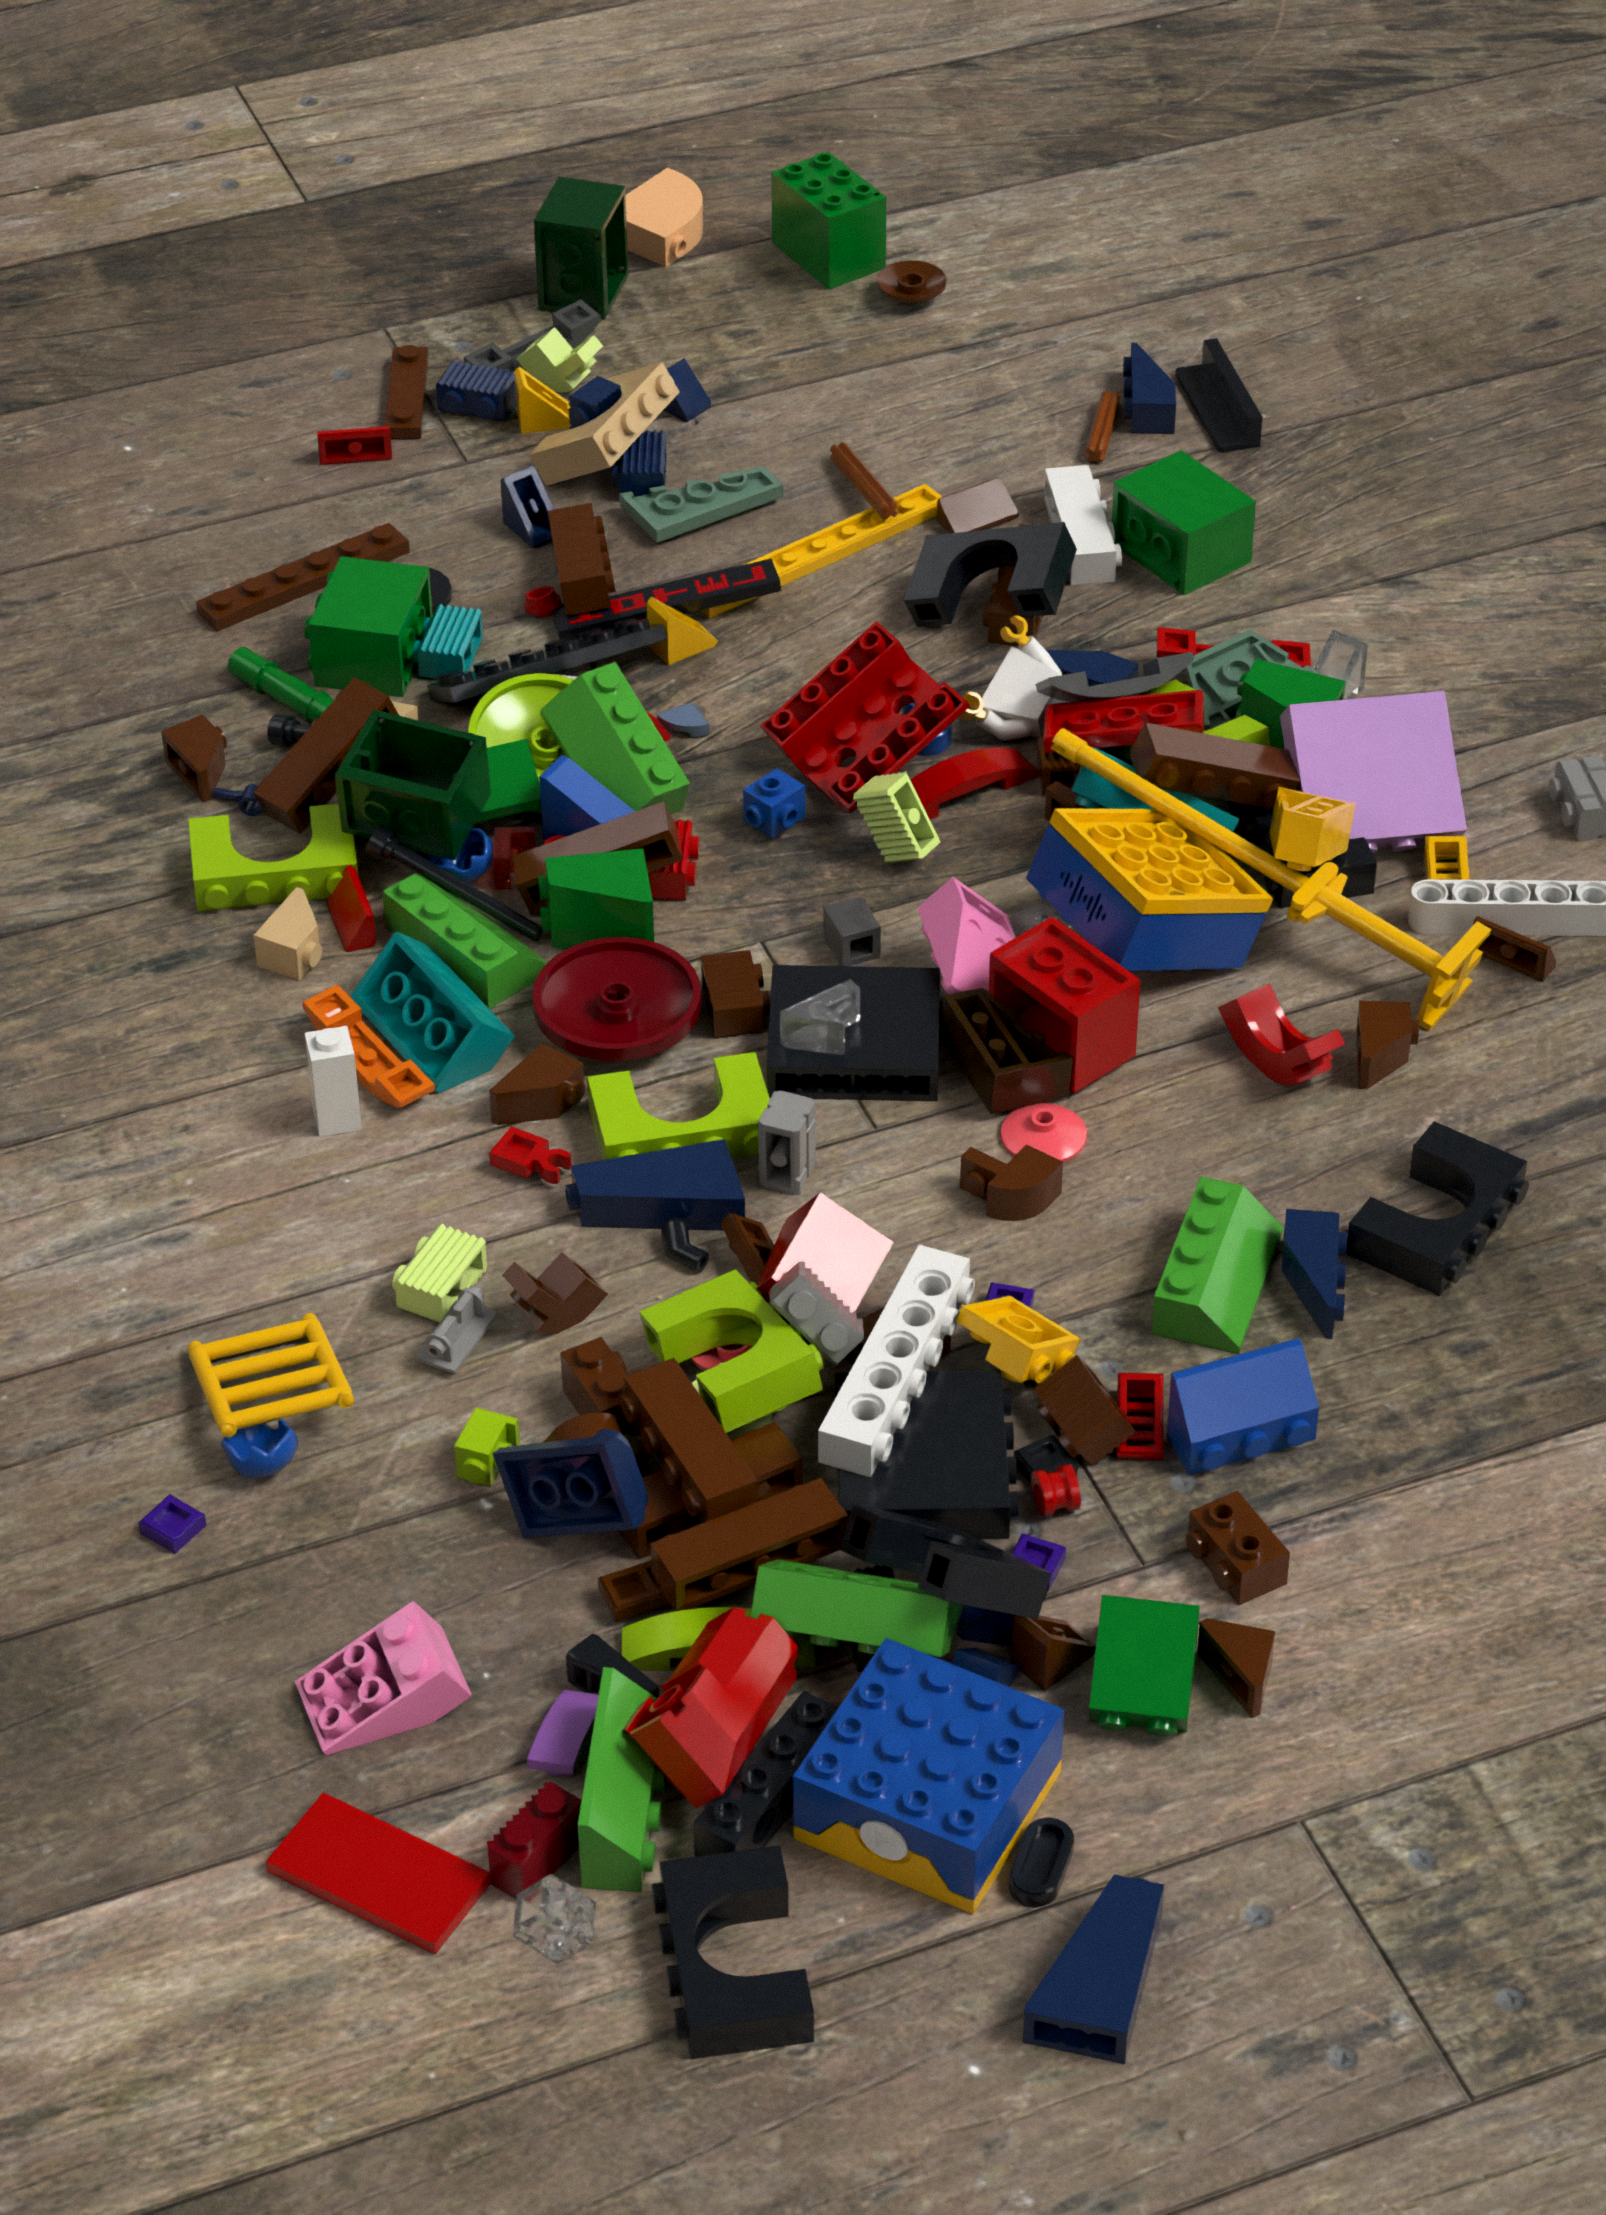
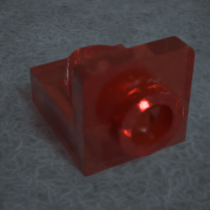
(507, 843)

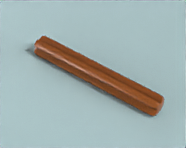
(864, 480)

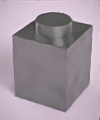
(851, 932)

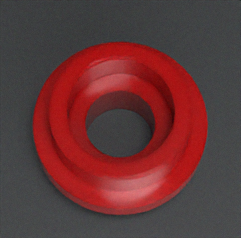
(541, 601)

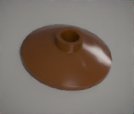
(911, 281)

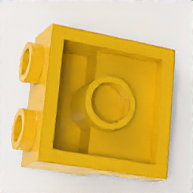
(1020, 1338)

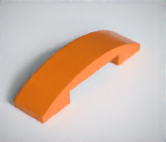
(375, 1063)

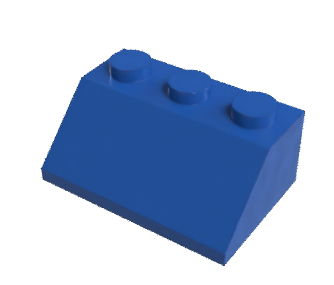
(1242, 1407)

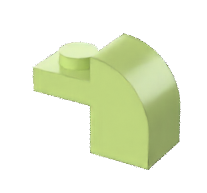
(556, 363)

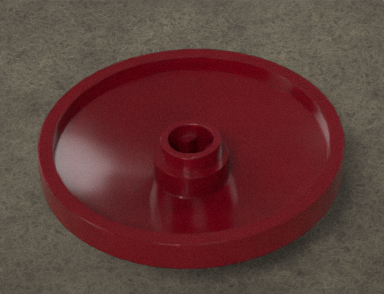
(617, 999)

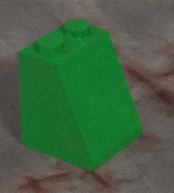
(1273, 687)
(596, 897)
(1144, 1665)

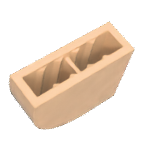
(664, 217)

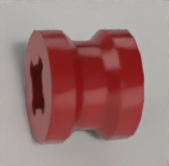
(1055, 1490)

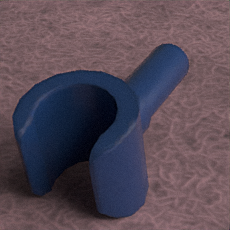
(247, 800)

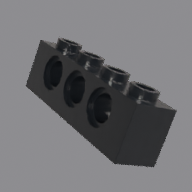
(762, 1789)

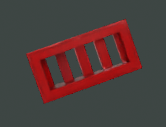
(1142, 1386)

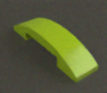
(656, 1639)

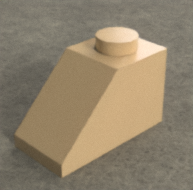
(289, 938)

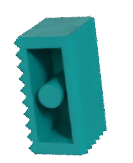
(448, 641)

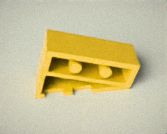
(1309, 828)

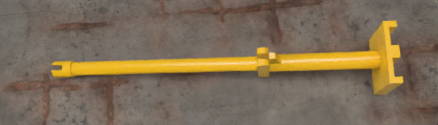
(1312, 895)

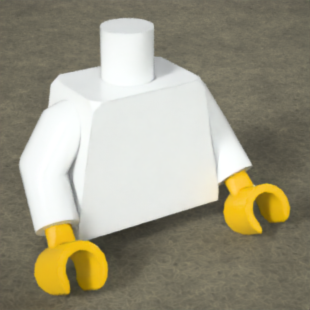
(1011, 702)

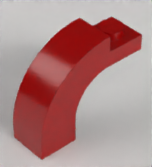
(1273, 1042)

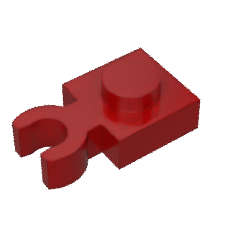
(528, 1153)

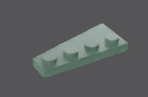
(679, 510)

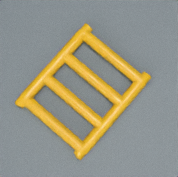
(317, 1349)

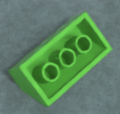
(615, 740)
(463, 936)
(1216, 1267)
(853, 1608)
(618, 1794)

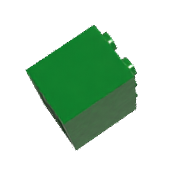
(828, 220)
(1183, 522)
(368, 624)

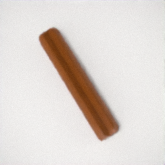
(1102, 426)

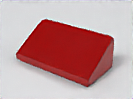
(354, 445)
(352, 912)

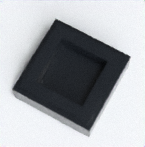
(1043, 1455)

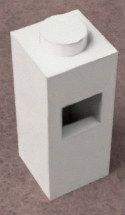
(333, 1081)

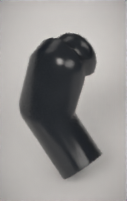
(678, 1247)

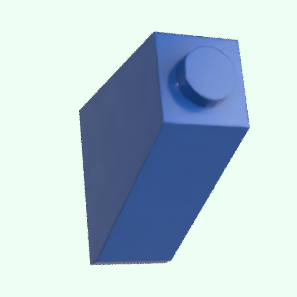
(575, 800)

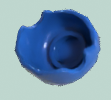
(472, 858)
(261, 1449)

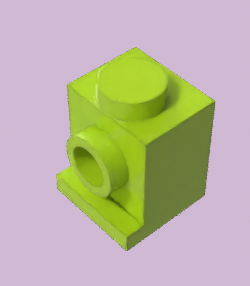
(478, 1440)

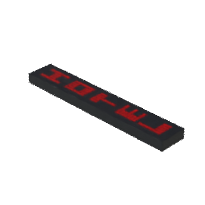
(682, 595)

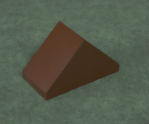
(1048, 1649)
(1239, 1659)

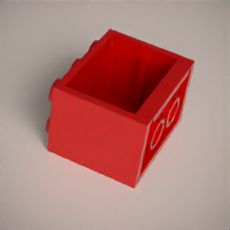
(1070, 996)

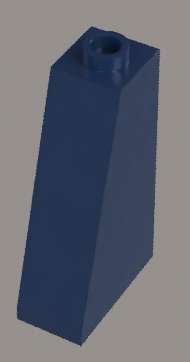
(653, 1186)
(1099, 1978)

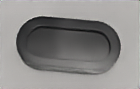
(1041, 1862)

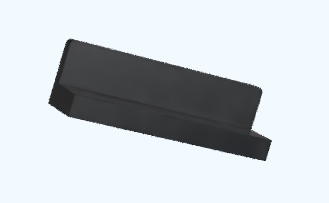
(1221, 400)

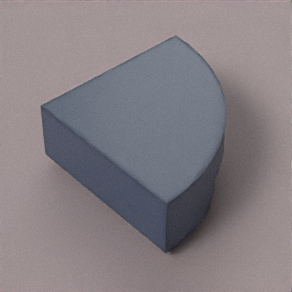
(684, 719)

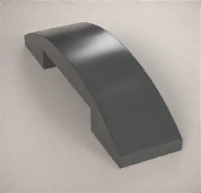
(572, 322)
(1075, 686)

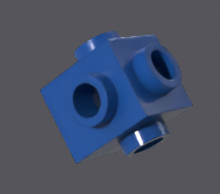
(774, 803)

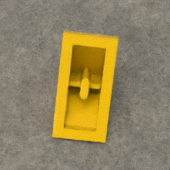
(538, 405)
(684, 634)

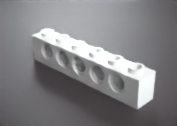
(895, 1361)

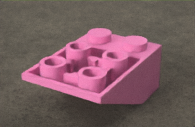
(962, 935)
(384, 1682)

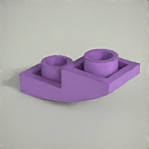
(565, 1734)

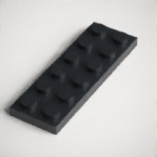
(556, 657)

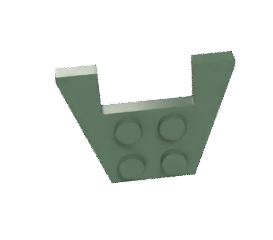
(1220, 668)

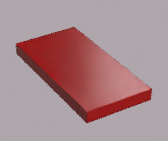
(1121, 719)
(379, 1872)

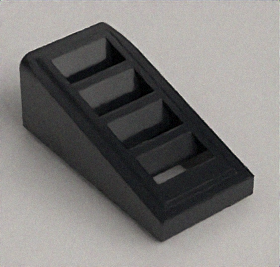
(587, 1661)

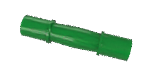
(283, 687)

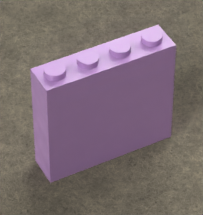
(1387, 759)

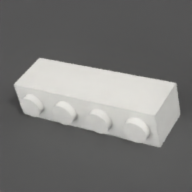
(1075, 499)

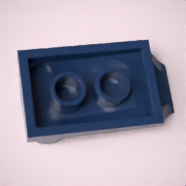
(574, 1485)

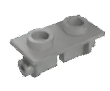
(457, 1332)

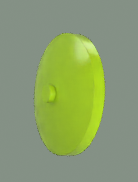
(513, 714)

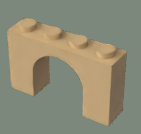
(605, 438)

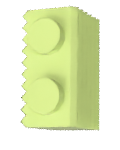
(896, 818)
(439, 1272)

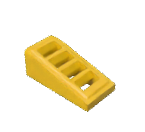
(1446, 849)

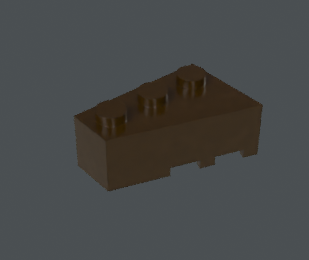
(1000, 1055)

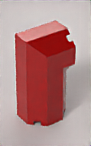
(716, 1703)

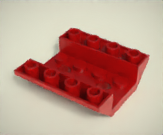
(855, 712)

